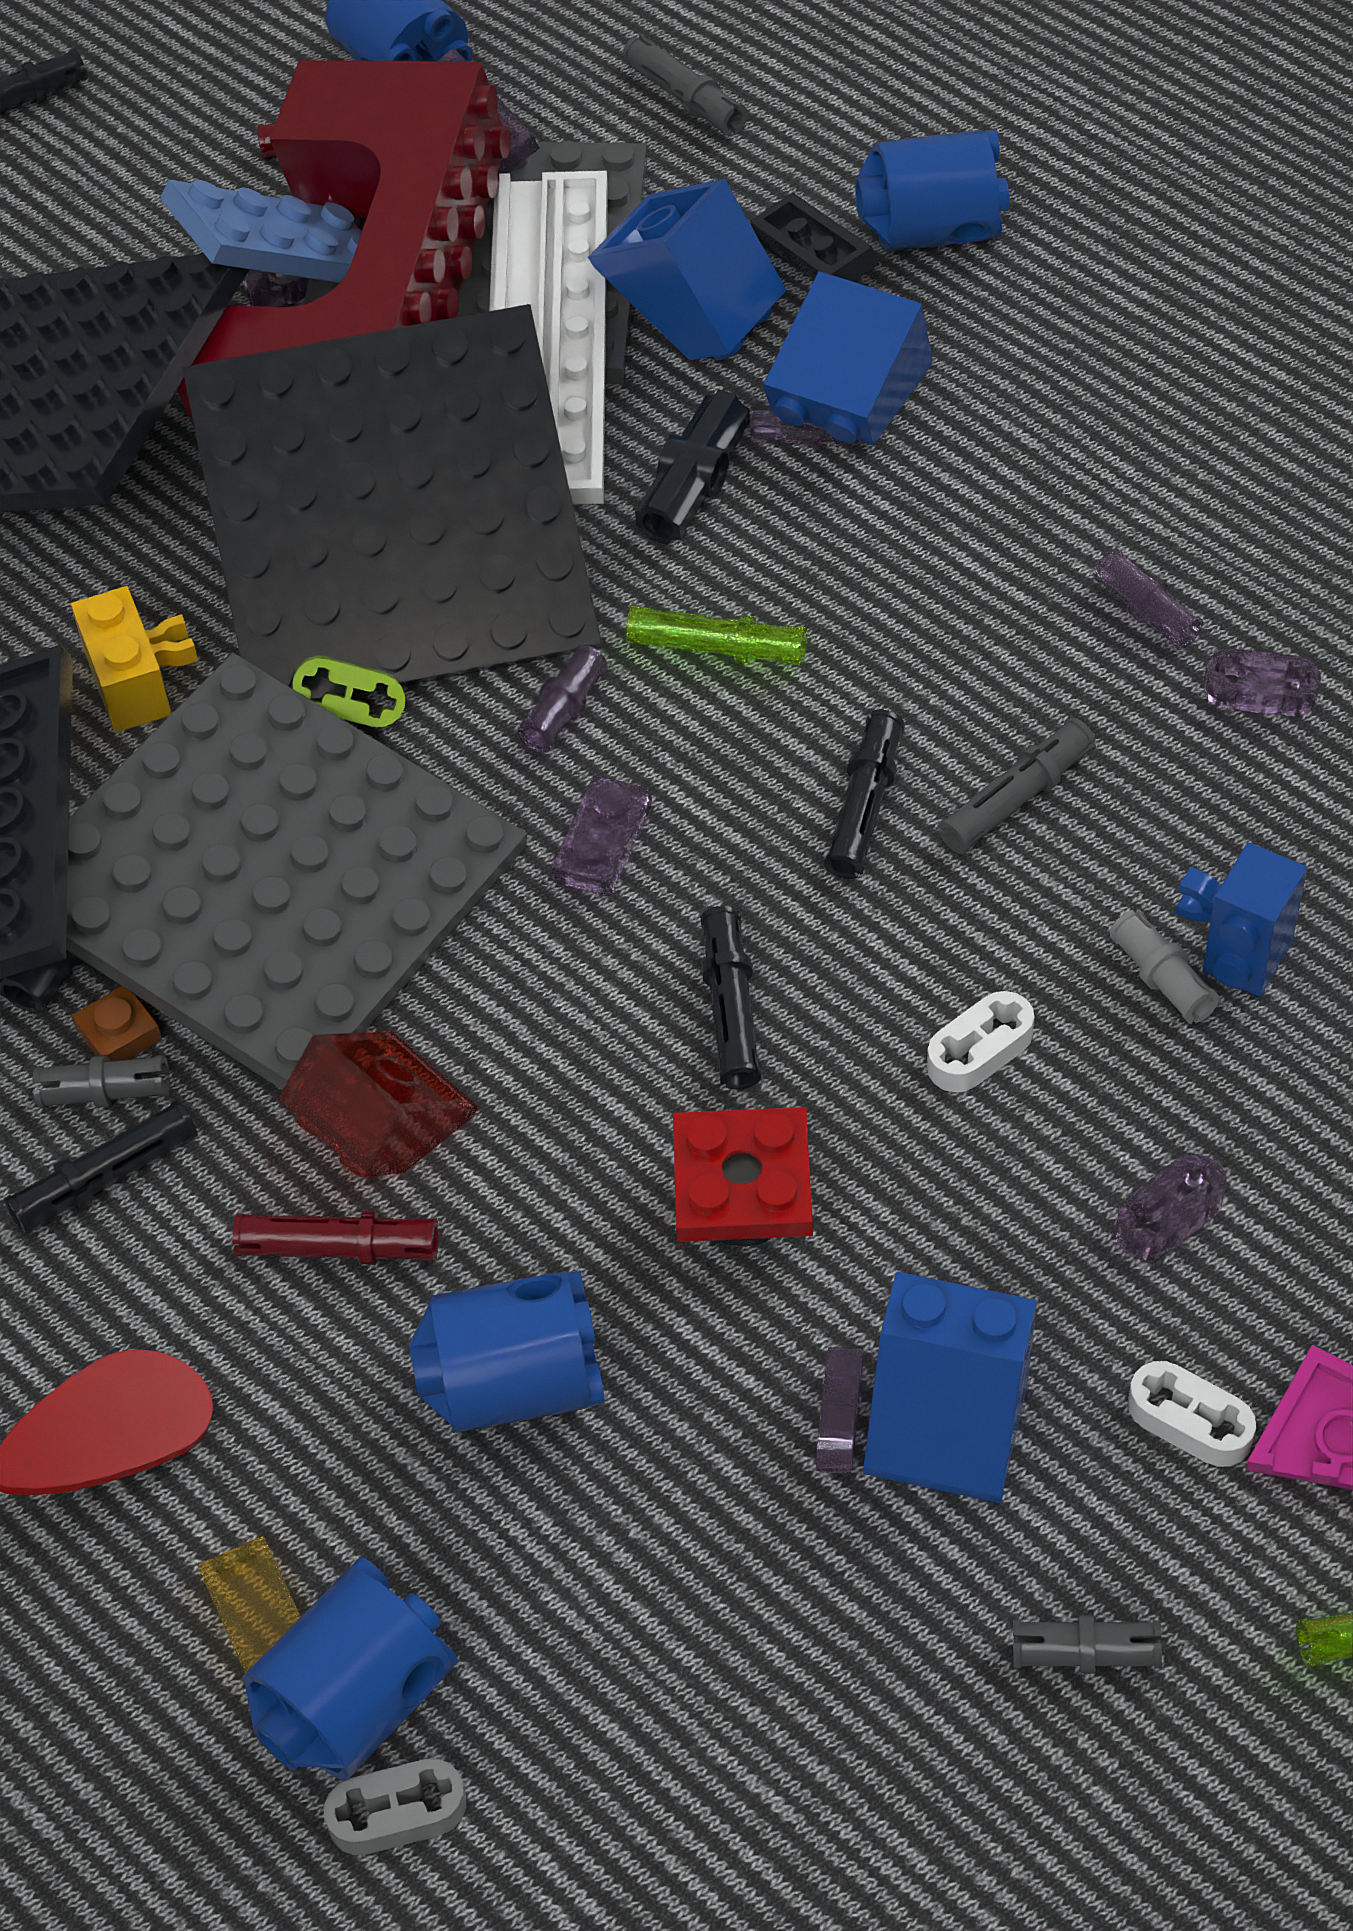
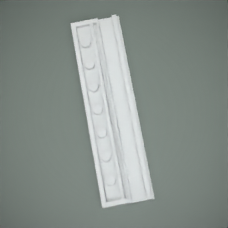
(542, 260)

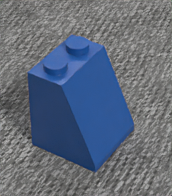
(692, 268)
(849, 360)
(949, 1386)

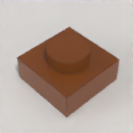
(117, 1026)

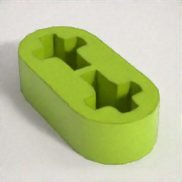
(352, 677)

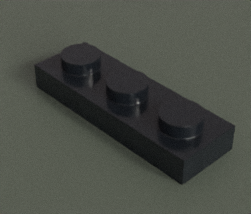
(813, 240)

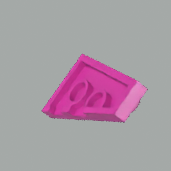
(1311, 1426)

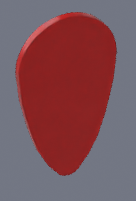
(107, 1424)

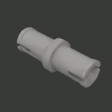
(1164, 966)

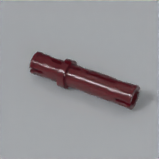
(325, 1236)

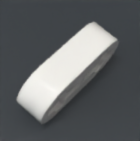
(975, 1034)
(1191, 1413)

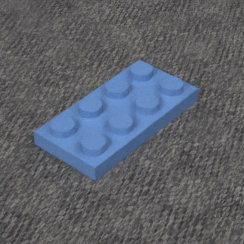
(264, 230)

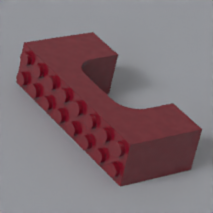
(410, 154)

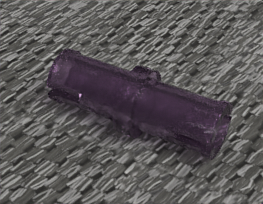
(1147, 599)
(562, 698)

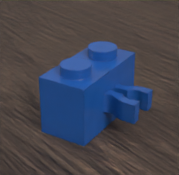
(1248, 916)

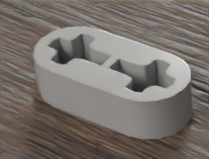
(395, 1823)

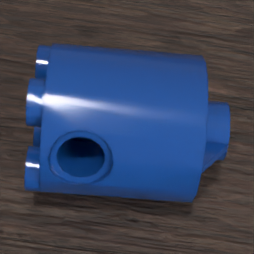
(397, 29)
(933, 190)
(507, 1352)
(346, 1674)

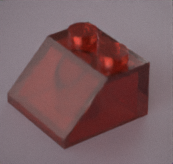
(374, 1101)

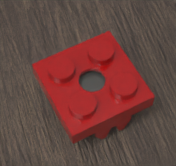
(742, 1175)

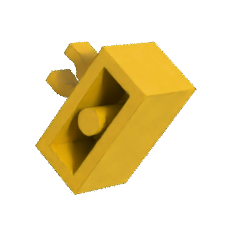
(128, 657)

